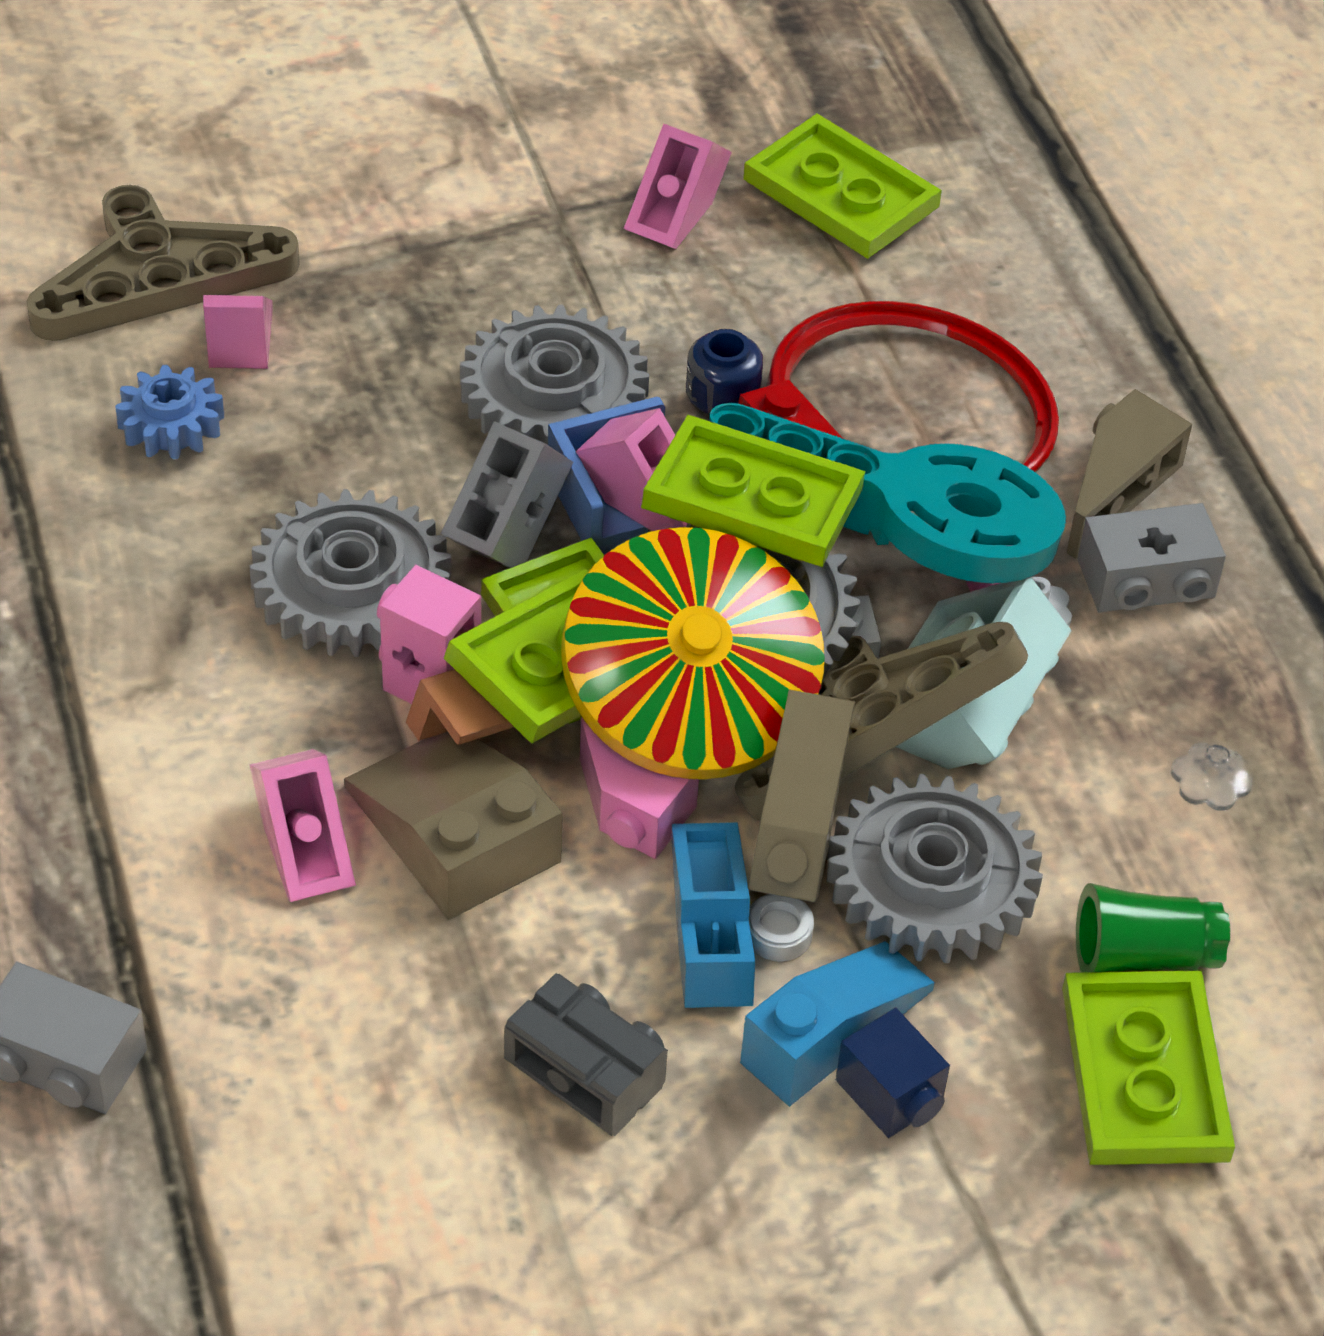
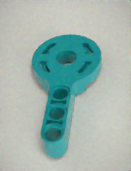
(964, 493)

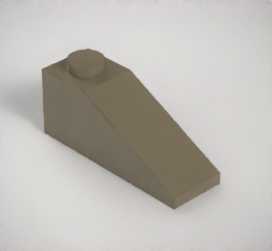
(1130, 457)
(801, 796)

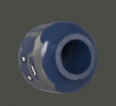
(722, 368)

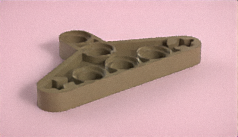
(182, 255)
(904, 693)

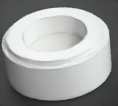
(780, 927)

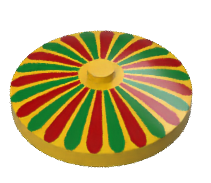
(690, 651)

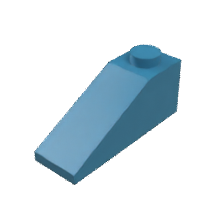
(799, 1029)

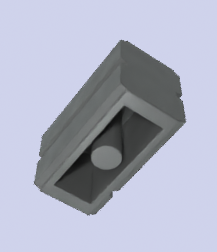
(586, 1052)

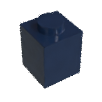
(893, 1073)

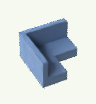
(579, 494)

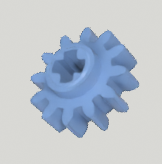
(170, 411)

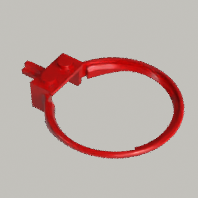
(786, 401)

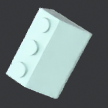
(981, 727)

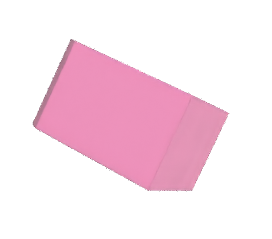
(238, 330)

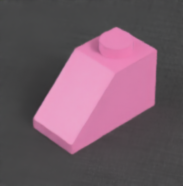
(676, 186)
(624, 458)
(631, 801)
(303, 823)

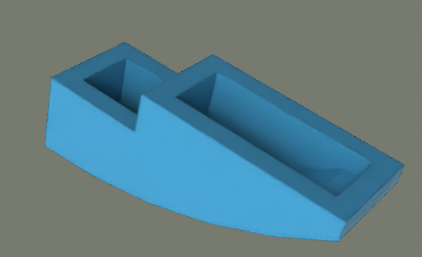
(712, 915)

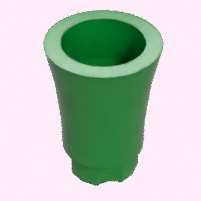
(1148, 932)

